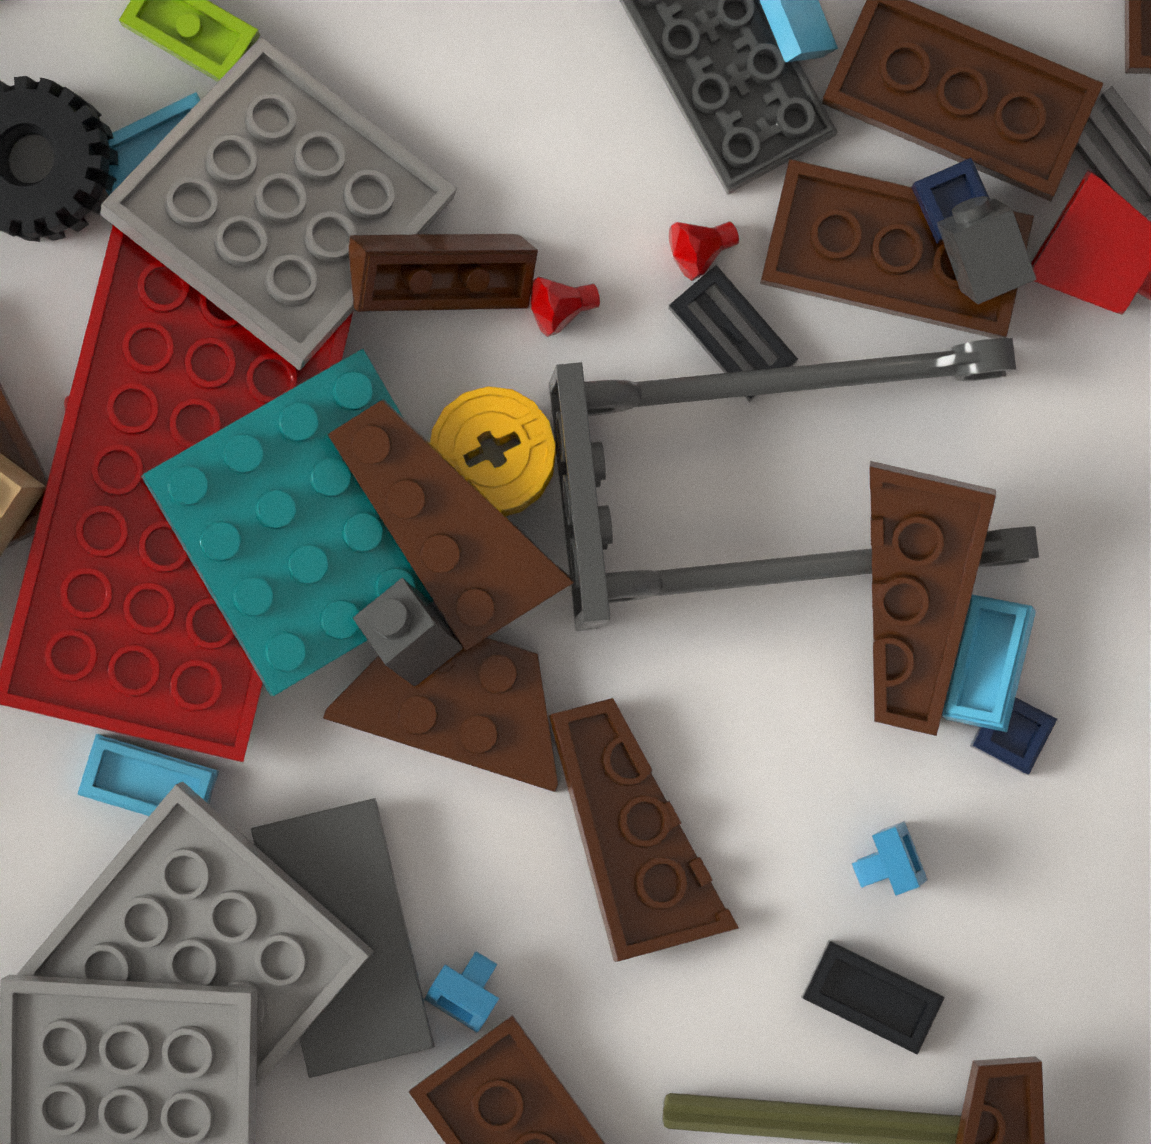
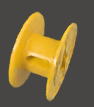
(503, 417)

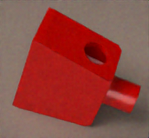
(1097, 248)

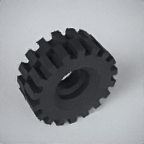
(79, 159)

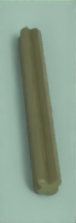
(806, 1121)

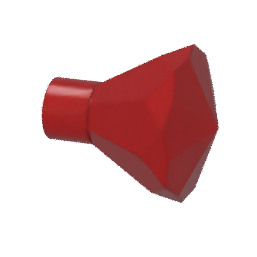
(698, 246)
(558, 303)

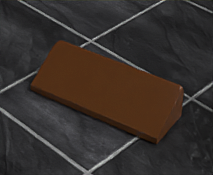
(441, 272)

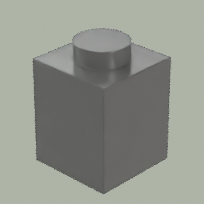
(985, 248)
(408, 632)

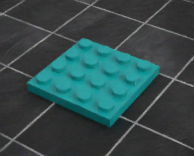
(286, 525)

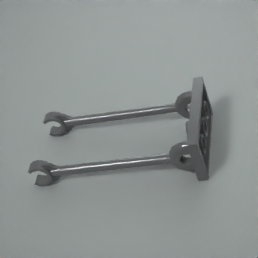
(583, 467)

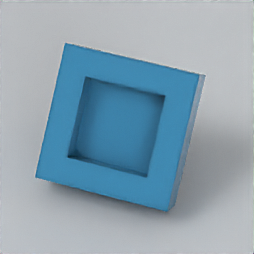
(894, 860)
(463, 994)

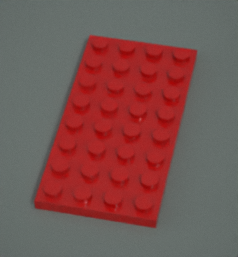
(109, 603)

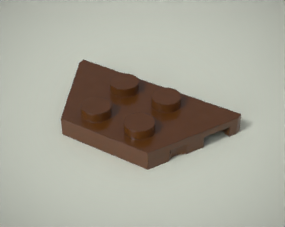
(473, 709)

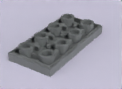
(732, 84)
(348, 869)

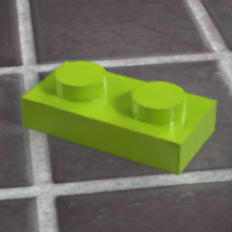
(192, 32)

